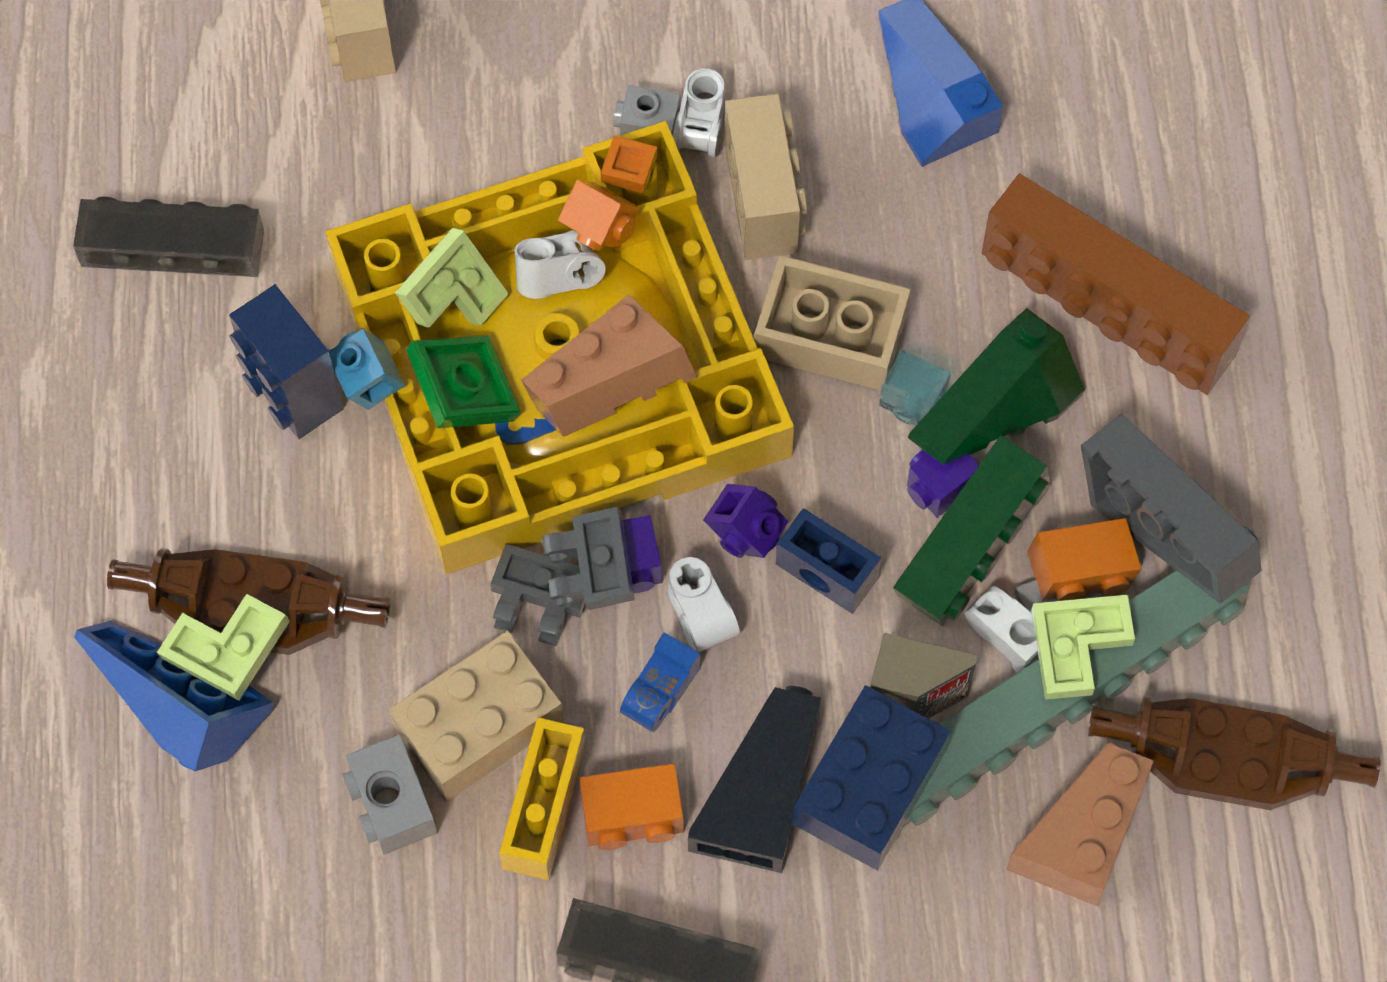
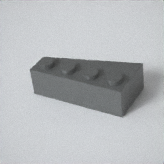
(1168, 510)

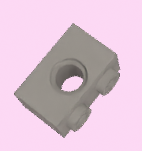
(384, 767)

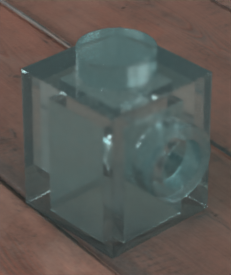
(913, 388)

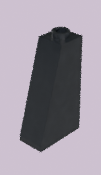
(755, 797)

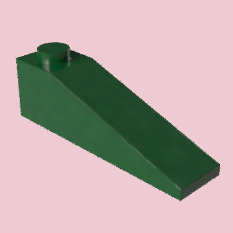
(1011, 385)

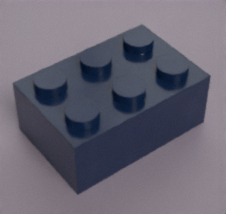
(285, 362)
(871, 777)

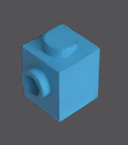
(365, 369)

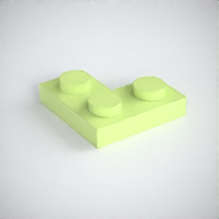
(450, 274)
(1068, 632)
(230, 657)

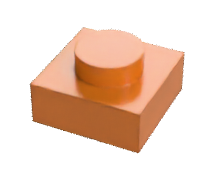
(628, 164)

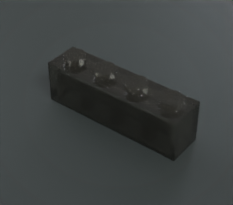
(169, 237)
(641, 949)

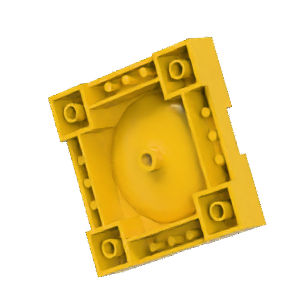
(683, 439)

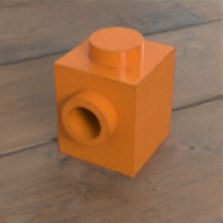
(598, 215)

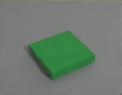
(463, 381)

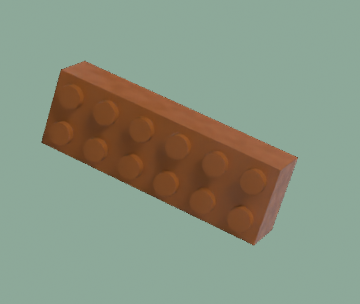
(1113, 284)

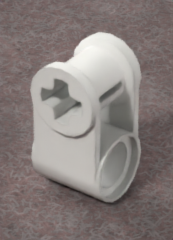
(700, 120)
(552, 265)
(702, 611)

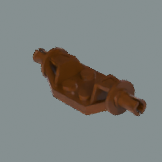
(221, 579)
(1234, 751)

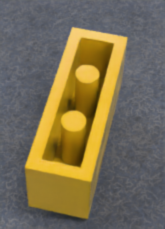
(542, 799)

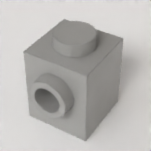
(645, 108)

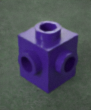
(746, 521)

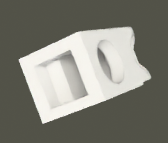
(1005, 625)

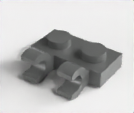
(602, 561)
(525, 577)

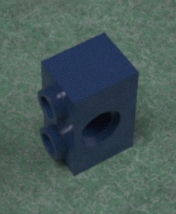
(827, 560)

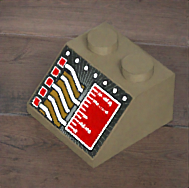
(922, 674)

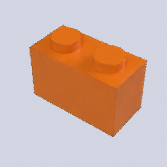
(1084, 560)
(631, 806)

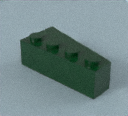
(974, 531)

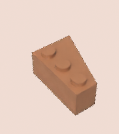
(607, 366)
(1085, 828)

